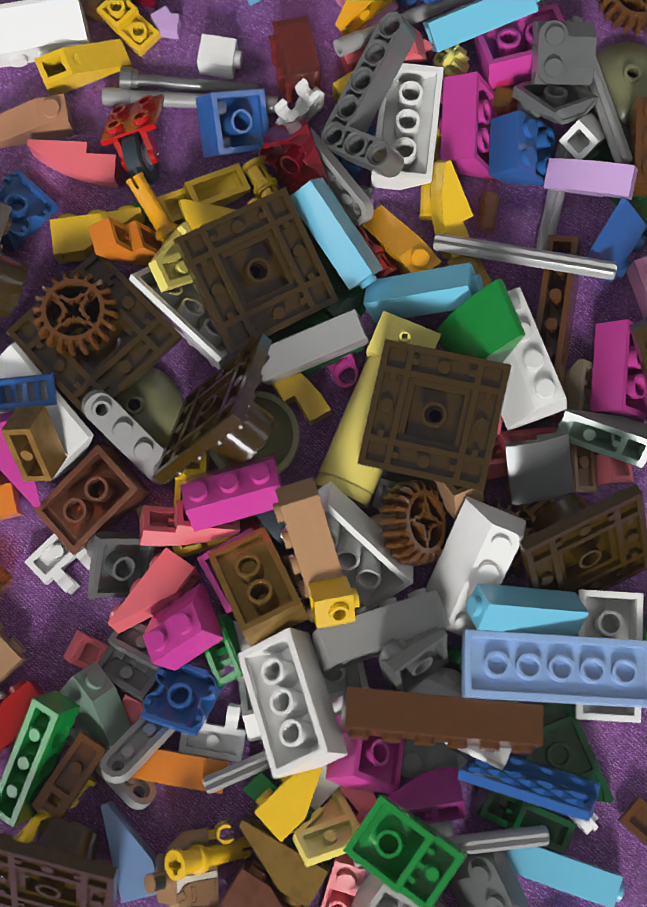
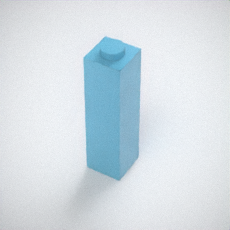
(474, 20)
(336, 234)
(422, 291)
(526, 610)
(567, 874)

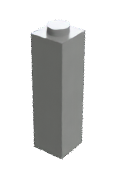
(314, 346)

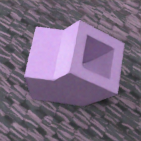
(166, 23)

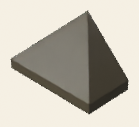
(578, 385)

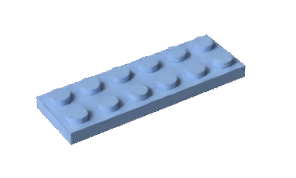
(554, 668)

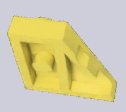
(168, 264)
(326, 831)

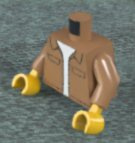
(193, 889)

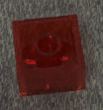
(293, 55)

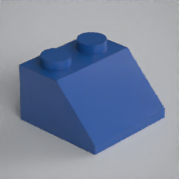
(232, 122)
(619, 238)

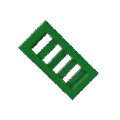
(231, 646)

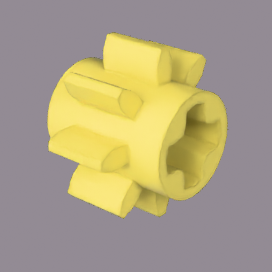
(453, 60)

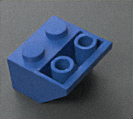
(520, 149)

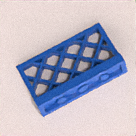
(536, 785)

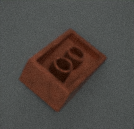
(91, 498)
(253, 888)

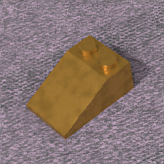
(257, 586)
(284, 863)

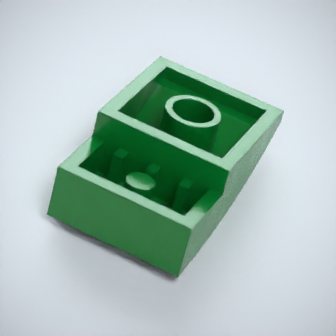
(483, 325)
(405, 852)

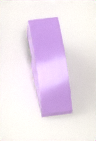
(591, 177)

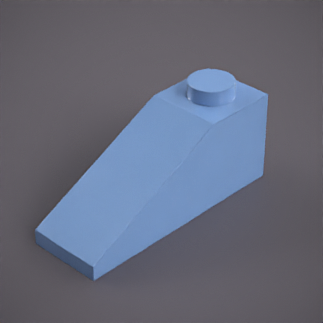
(128, 853)

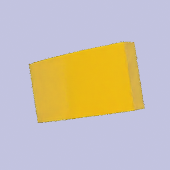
(129, 25)

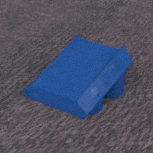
(29, 208)
(182, 699)

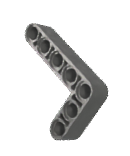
(363, 95)

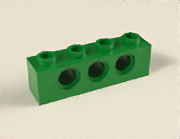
(35, 755)

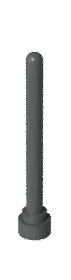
(132, 79)

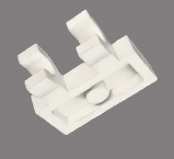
(306, 105)
(51, 560)
(218, 740)

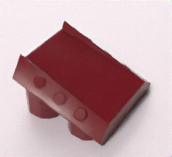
(293, 154)

